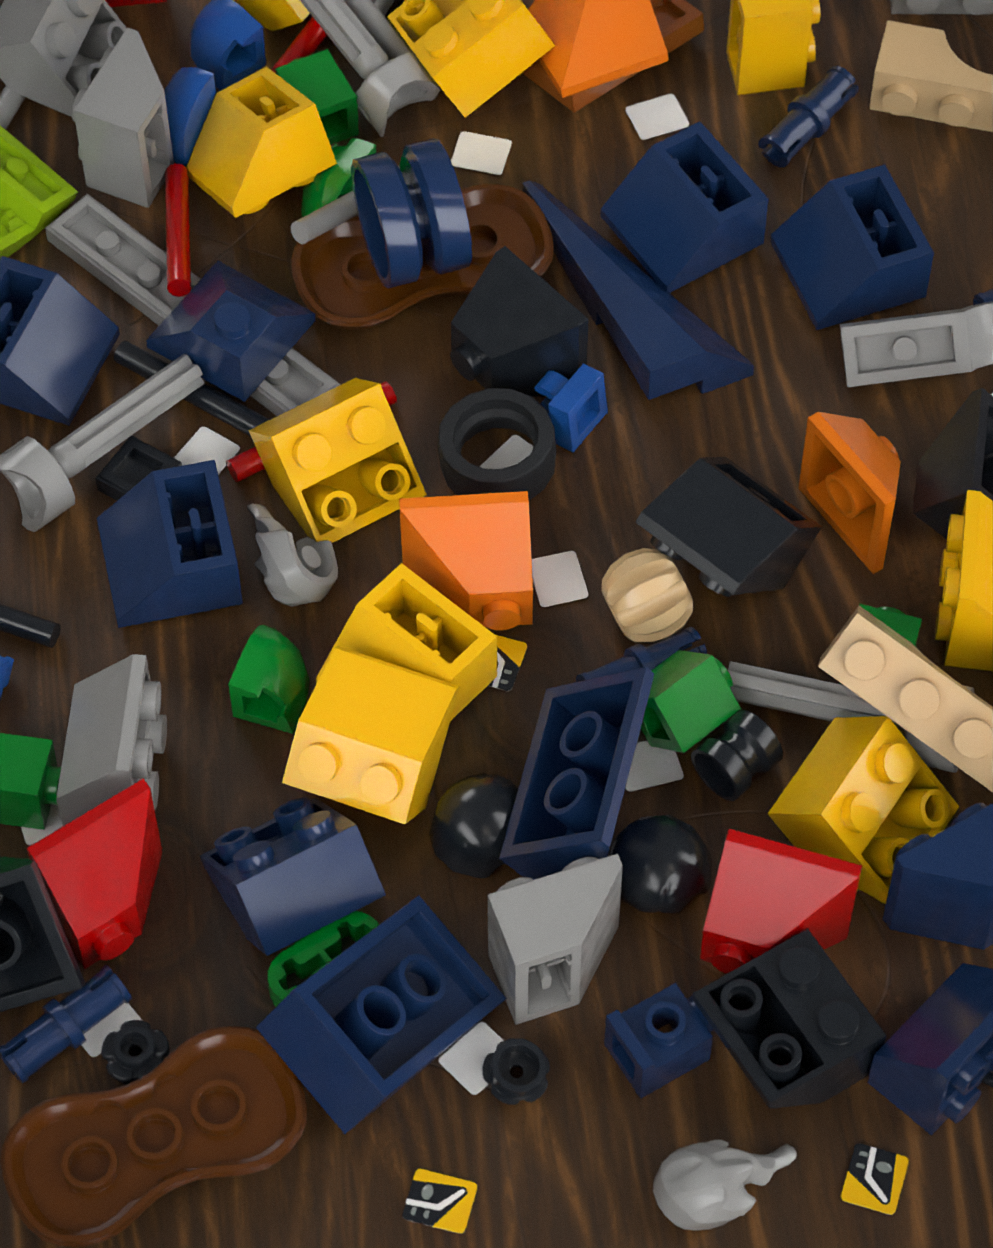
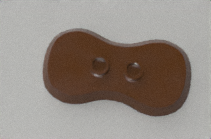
(345, 291)
(100, 1158)

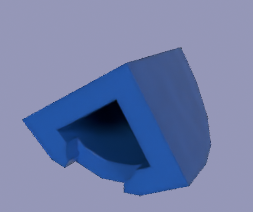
(227, 42)
(188, 104)

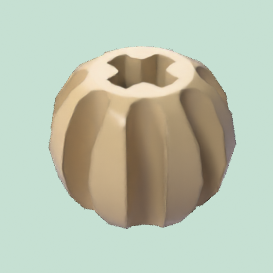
(647, 596)

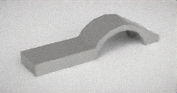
(918, 345)

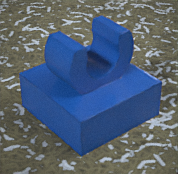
(574, 404)

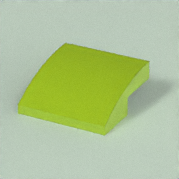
(28, 194)

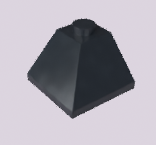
(516, 329)
(956, 463)
(33, 945)

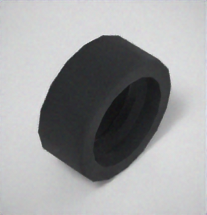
(491, 410)

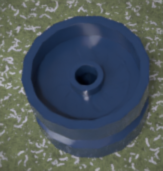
(411, 212)

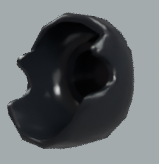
(473, 823)
(662, 864)

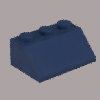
(576, 772)

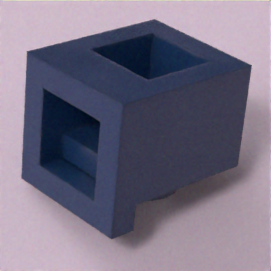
(656, 1057)

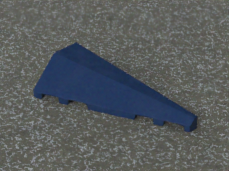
(652, 329)

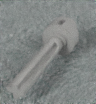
(387, 82)
(43, 474)
(816, 700)

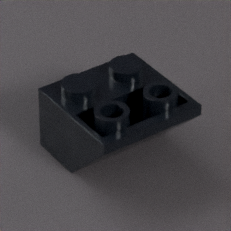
(729, 528)
(793, 1024)

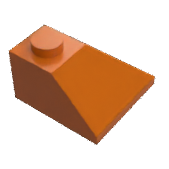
(597, 41)
(851, 482)
(473, 553)

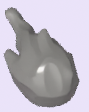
(291, 574)
(705, 1182)

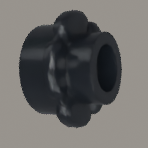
(134, 1034)
(519, 1054)

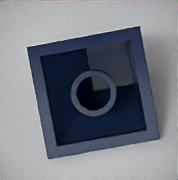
(232, 330)

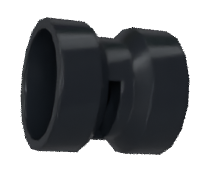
(737, 755)

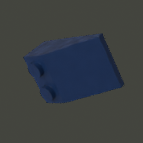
(380, 1013)

